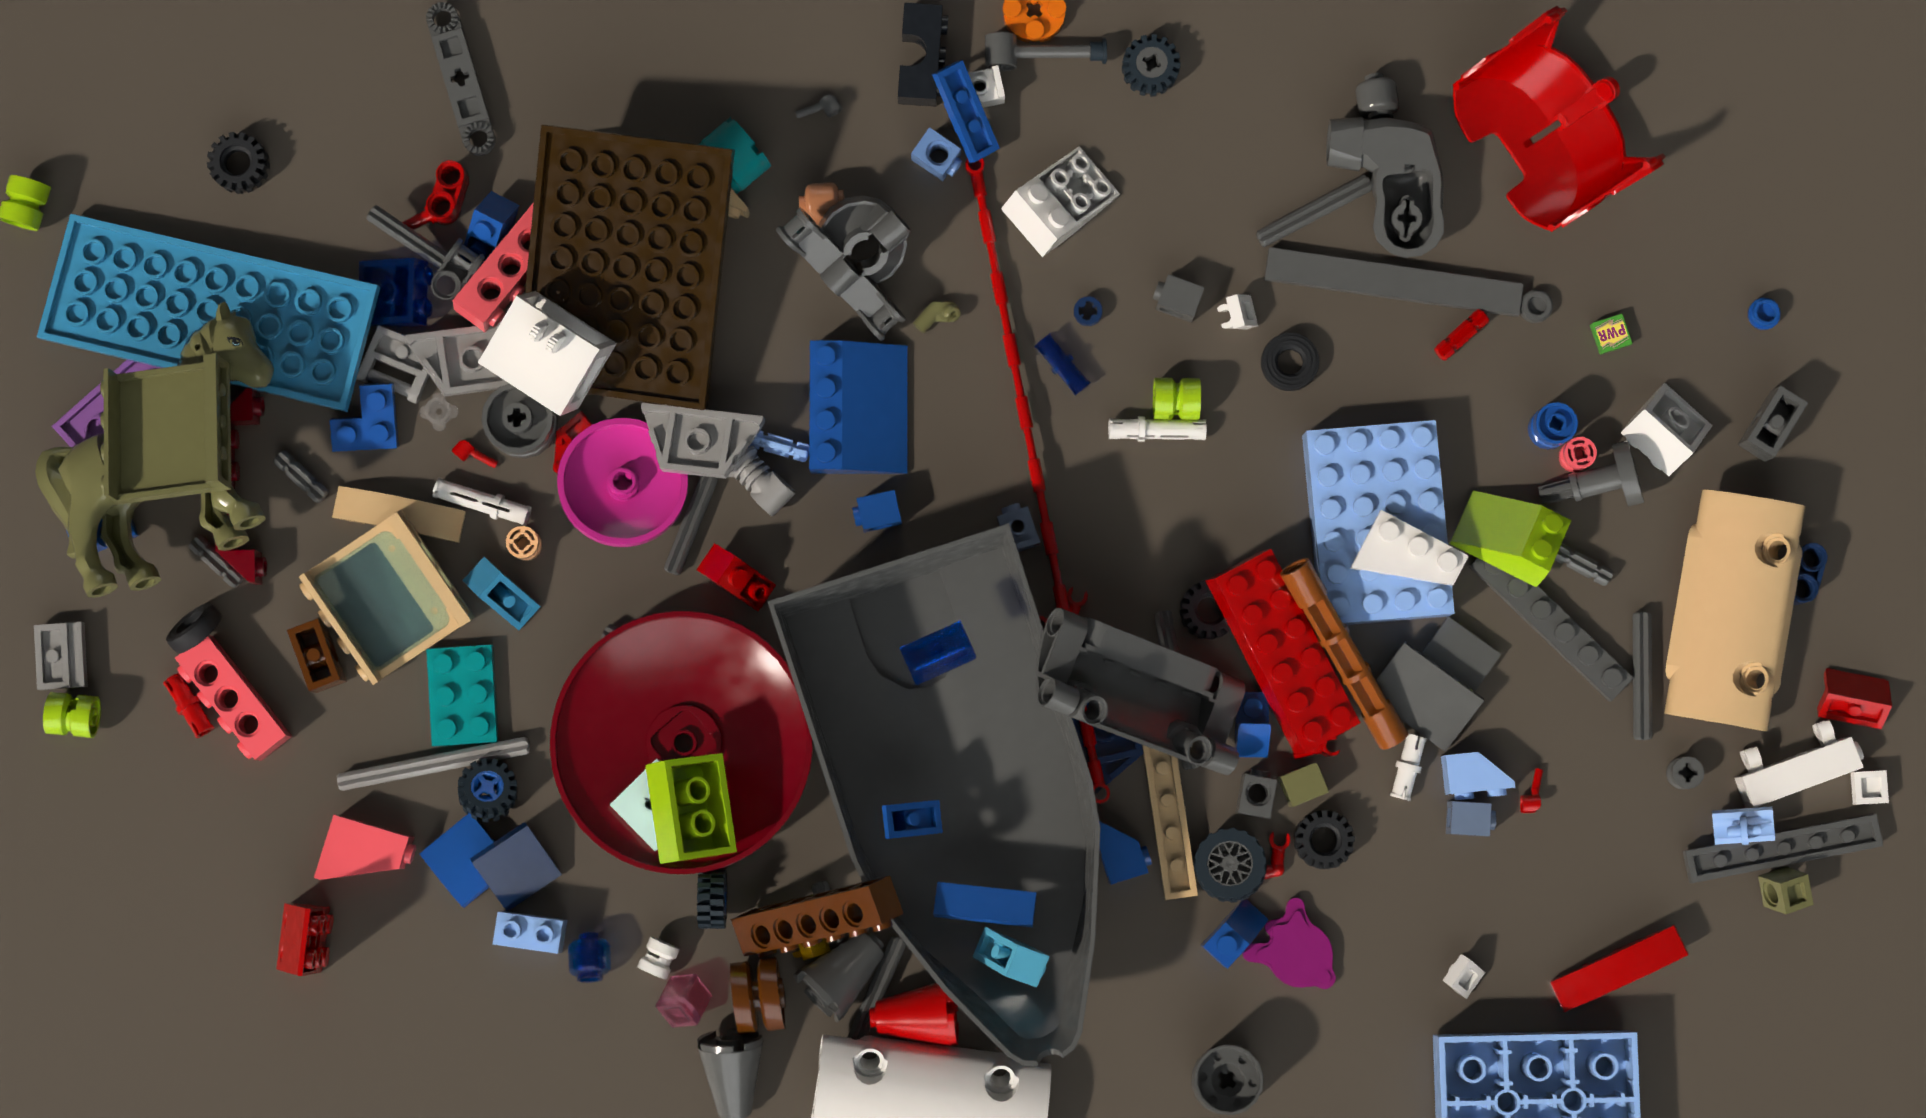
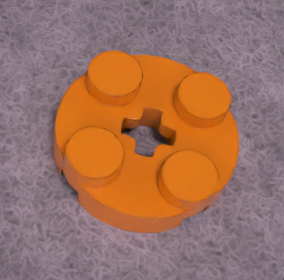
(1034, 27)

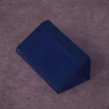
(938, 653)

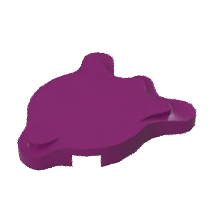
(1296, 950)

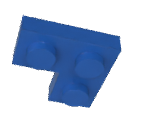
(374, 428)

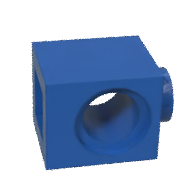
(877, 511)

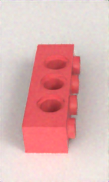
(490, 275)
(270, 730)

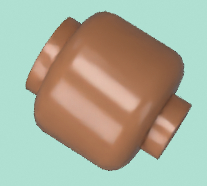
(820, 198)

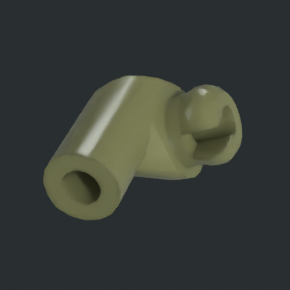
(937, 312)

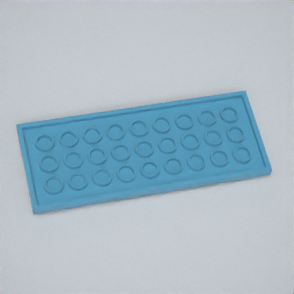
(149, 293)

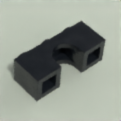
(923, 26)

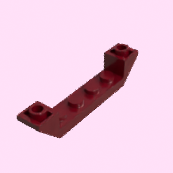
(245, 411)

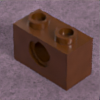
(316, 656)

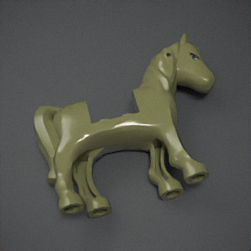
(73, 476)

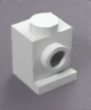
(994, 91)

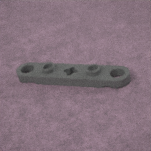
(466, 100)

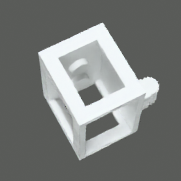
(547, 353)

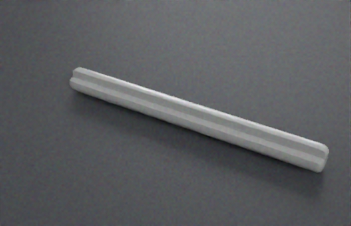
(432, 763)

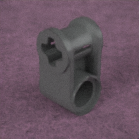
(457, 268)

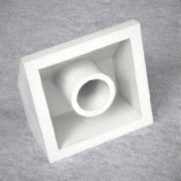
(1666, 429)

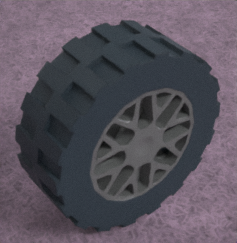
(1230, 865)

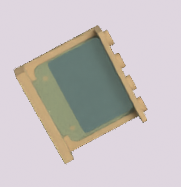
(385, 597)

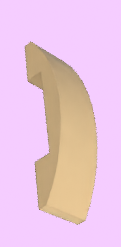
(374, 507)

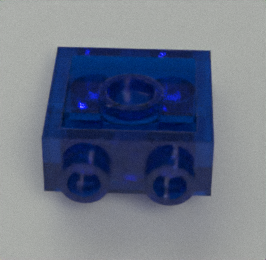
(402, 290)

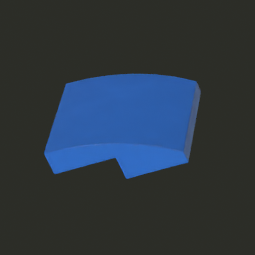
(451, 861)

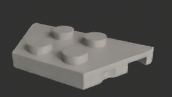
(453, 359)
(699, 440)

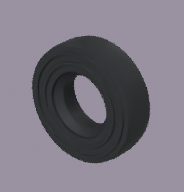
(1309, 357)
(194, 628)

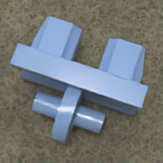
(1743, 825)

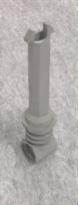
(766, 487)

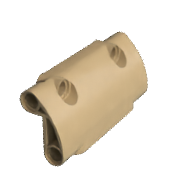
(1733, 609)

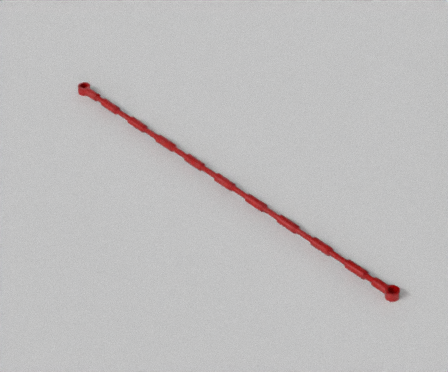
(1026, 424)

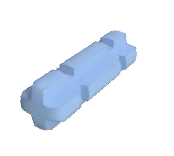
(781, 446)

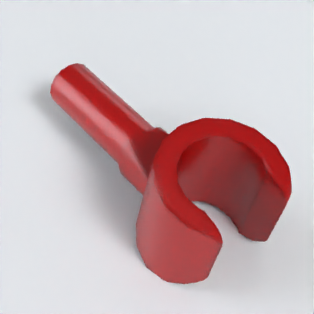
(464, 449)
(1318, 750)
(1532, 802)

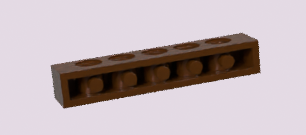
(818, 916)

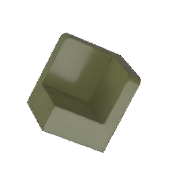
(1303, 785)

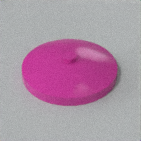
(615, 485)

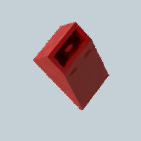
(304, 939)

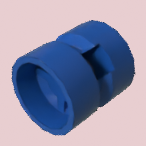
(1552, 425)

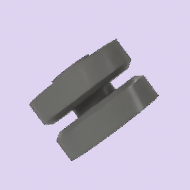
(500, 426)

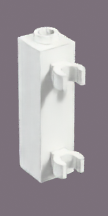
(1799, 771)

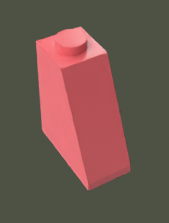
(362, 849)

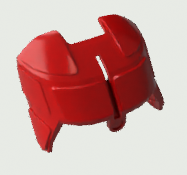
(1526, 91)

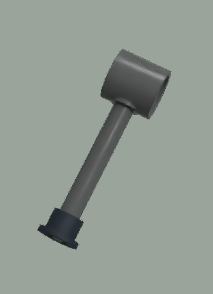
(1003, 51)

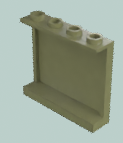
(166, 431)

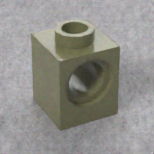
(1785, 890)

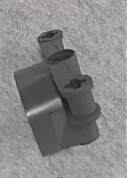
(854, 280)

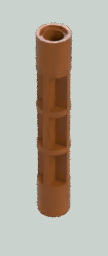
(1334, 635)

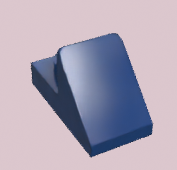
(1253, 726)
(912, 819)

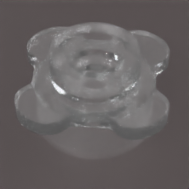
(438, 402)

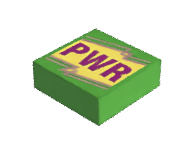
(1611, 334)

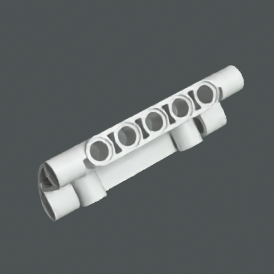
(924, 1081)

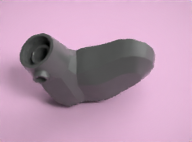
(1404, 178)

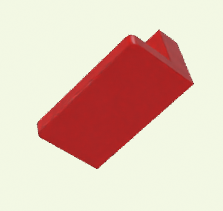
(1855, 699)

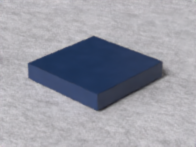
(515, 866)

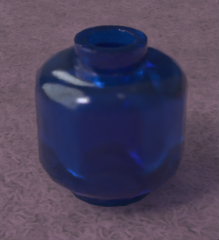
(589, 958)

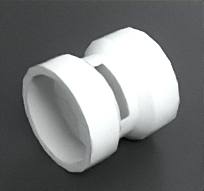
(653, 963)

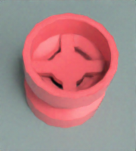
(1573, 459)

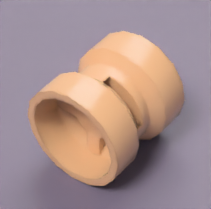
(527, 547)

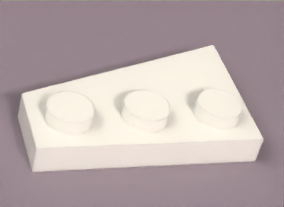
(1405, 551)

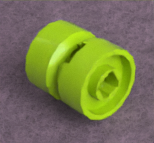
(24, 202)
(1176, 398)
(69, 714)

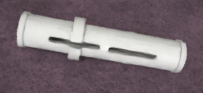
(1156, 429)
(518, 512)

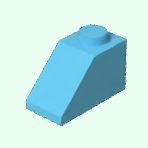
(1011, 957)

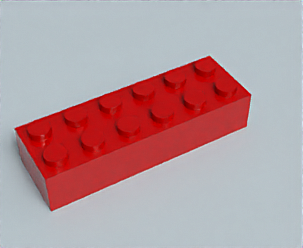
(1283, 652)

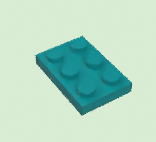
(462, 695)

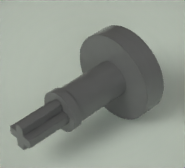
(1599, 480)

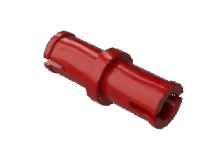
(188, 705)

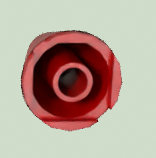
(918, 1015)

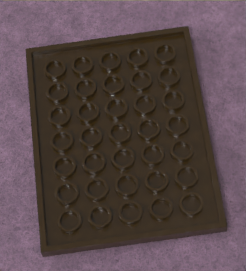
(635, 249)

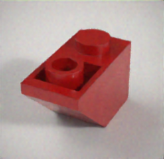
(736, 577)

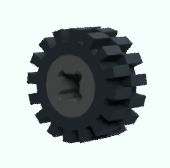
(1147, 76)

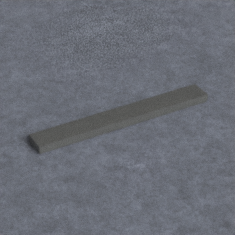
(1393, 282)

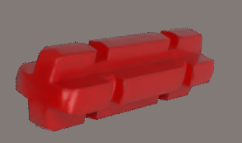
(1461, 334)

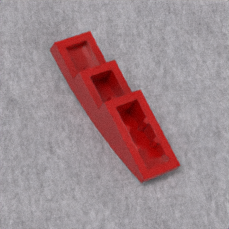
(1619, 968)

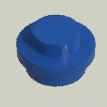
(1764, 313)

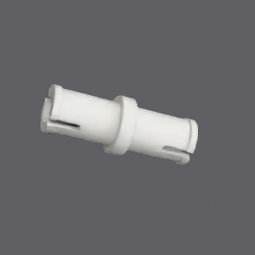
(1408, 767)

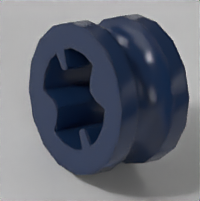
(1081, 303)

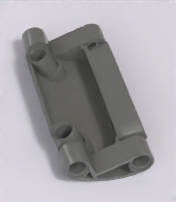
(1138, 690)

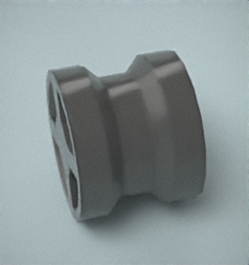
(1678, 773)

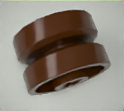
(761, 995)

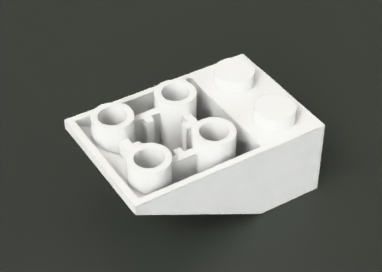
(1059, 201)

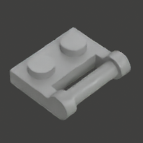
(392, 350)

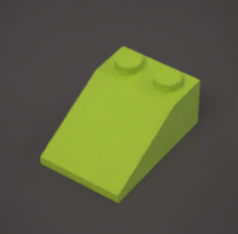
(1511, 535)

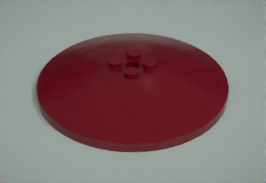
(670, 680)

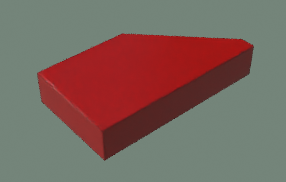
(567, 434)

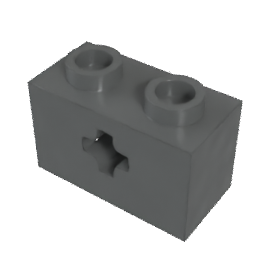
(1772, 423)

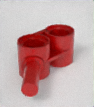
(442, 192)

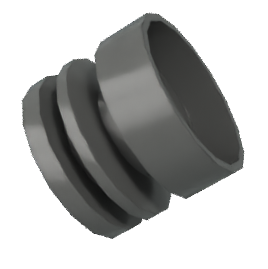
(1246, 1079)

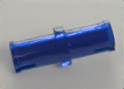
(1062, 364)

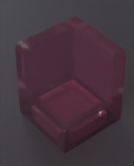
(683, 1000)

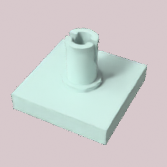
(636, 808)

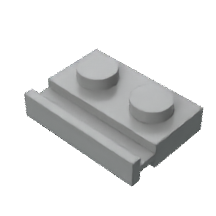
(60, 656)

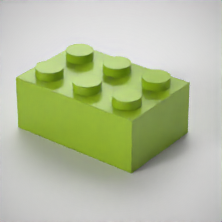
(691, 808)

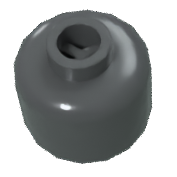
(1377, 97)

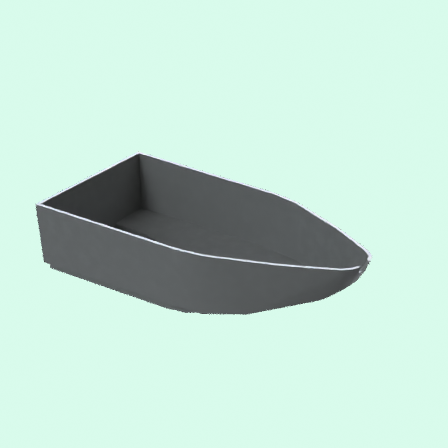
(976, 740)

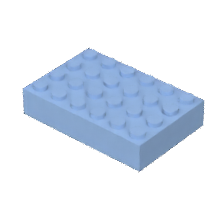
(1348, 482)
(1537, 1075)

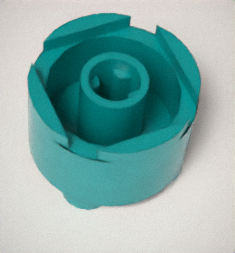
(747, 161)

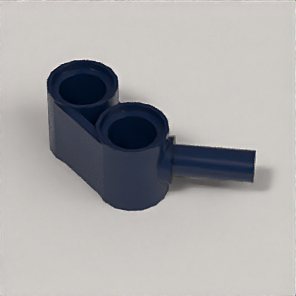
(1811, 576)

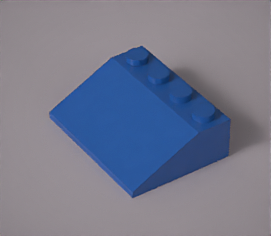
(858, 408)

